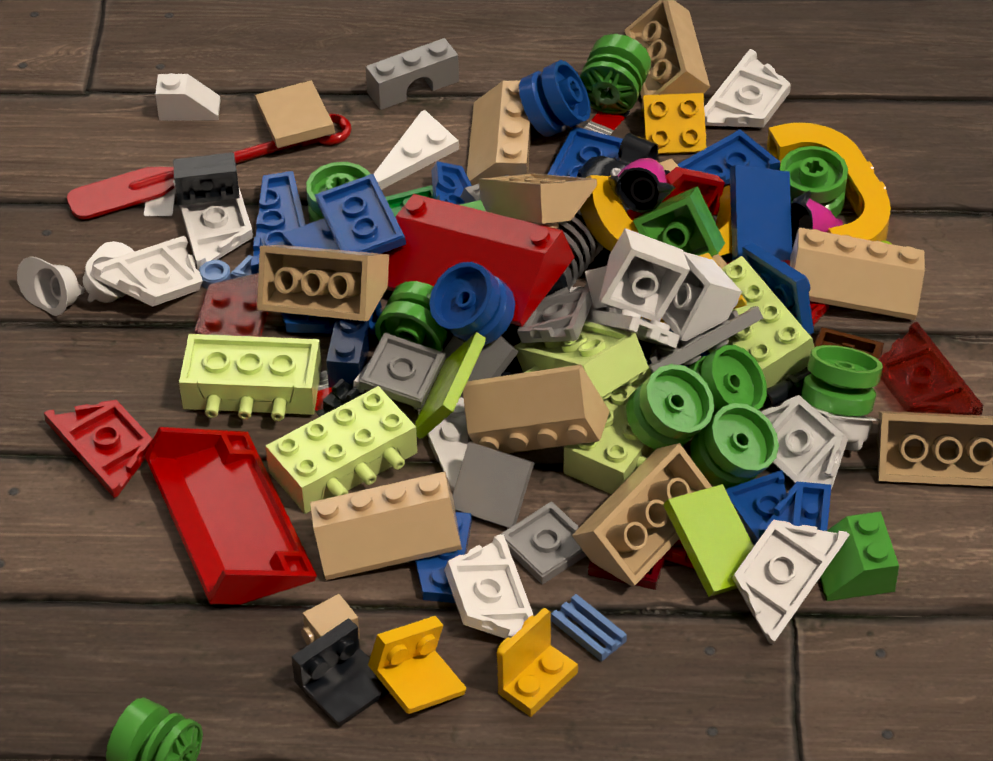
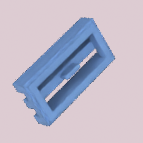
(593, 623)

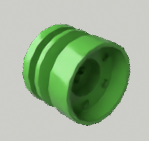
(615, 73)
(152, 734)

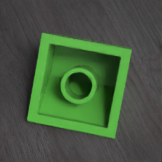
(683, 223)
(864, 562)

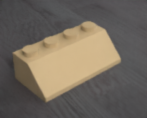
(673, 49)
(499, 134)
(536, 197)
(860, 272)
(321, 281)
(534, 410)
(935, 448)
(385, 525)
(632, 525)

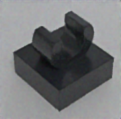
(341, 393)

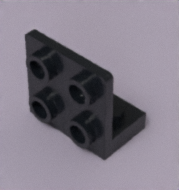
(206, 178)
(338, 674)

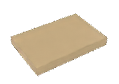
(294, 114)

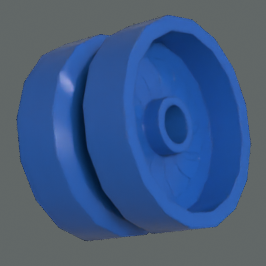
(554, 98)
(472, 301)

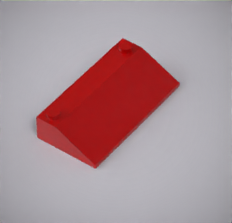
(514, 250)
(227, 514)

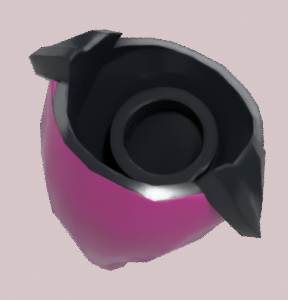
(641, 185)
(810, 215)

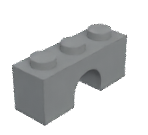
(391, 77)

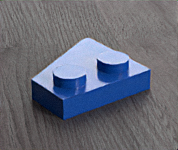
(804, 505)

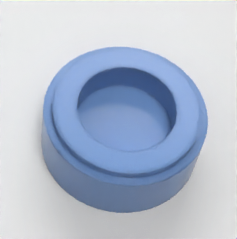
(214, 272)

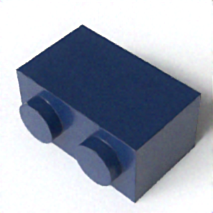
(347, 350)

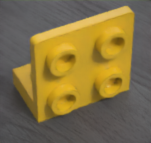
(675, 122)
(530, 667)
(412, 668)

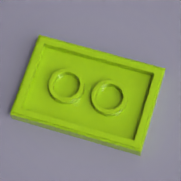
(449, 385)
(710, 536)

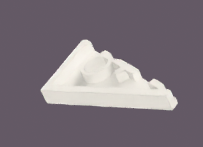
(418, 147)
(450, 442)

